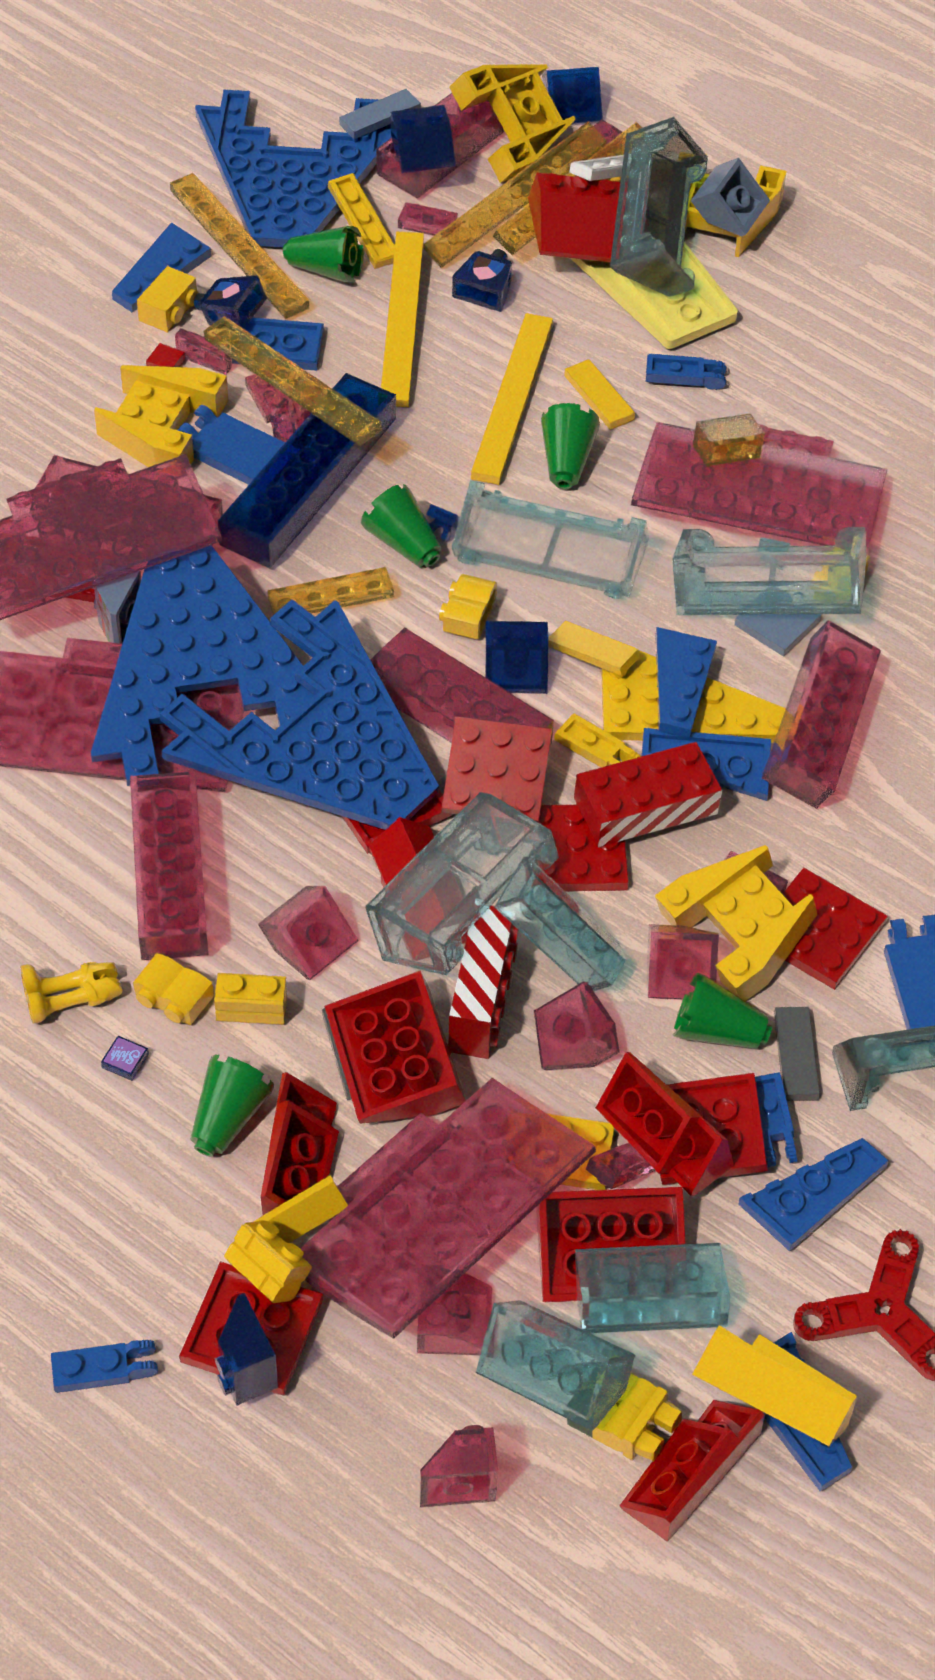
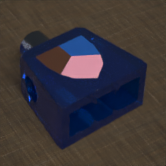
(484, 280)
(232, 297)

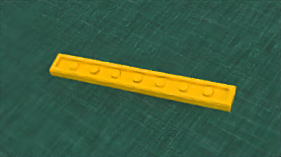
(402, 316)
(511, 399)

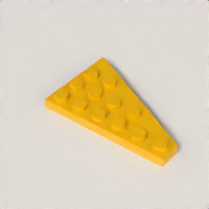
(632, 705)

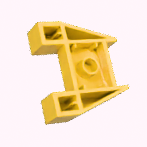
(521, 108)
(772, 183)
(156, 408)
(746, 912)

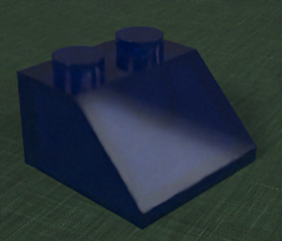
(575, 93)
(422, 138)
(517, 655)
(245, 1355)

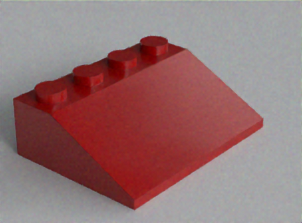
(574, 216)
(394, 1051)
(601, 1221)

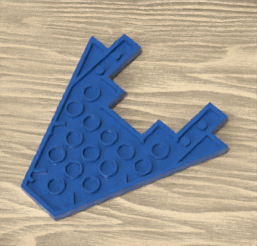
(282, 188)
(188, 634)
(336, 752)

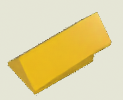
(777, 1384)

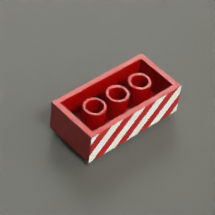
(647, 794)
(482, 985)

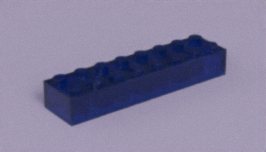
(301, 478)

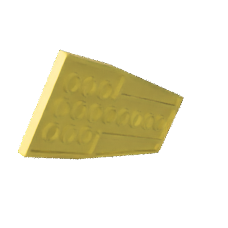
(667, 318)

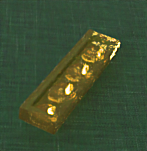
(345, 589)

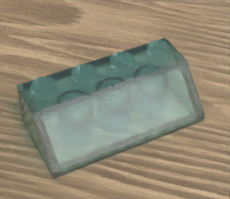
(560, 927)
(651, 1288)
(553, 1363)

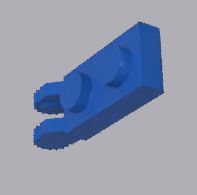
(685, 371)
(775, 1117)
(101, 1366)

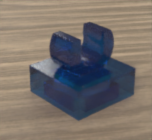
(442, 519)

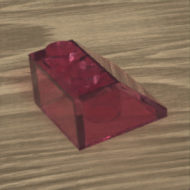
(309, 931)
(456, 1319)
(461, 1469)

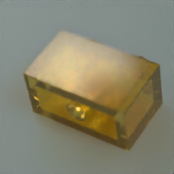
(728, 439)

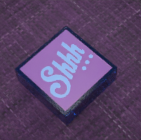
(124, 1058)

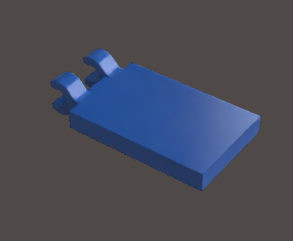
(230, 444)
(913, 971)

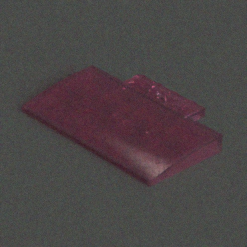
(785, 493)
(99, 530)
(56, 706)
(438, 1204)

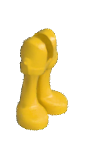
(95, 982)

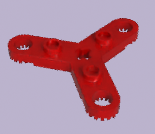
(858, 1314)

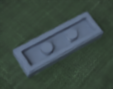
(377, 113)

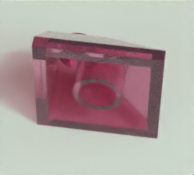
(676, 956)
(575, 1030)

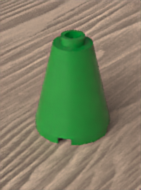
(327, 253)
(568, 441)
(402, 526)
(719, 1017)
(226, 1104)

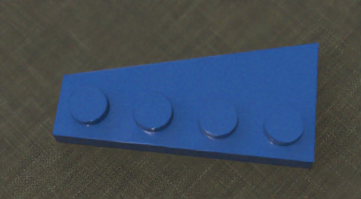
(171, 249)
(681, 677)
(734, 760)
(810, 1196)
(820, 1462)

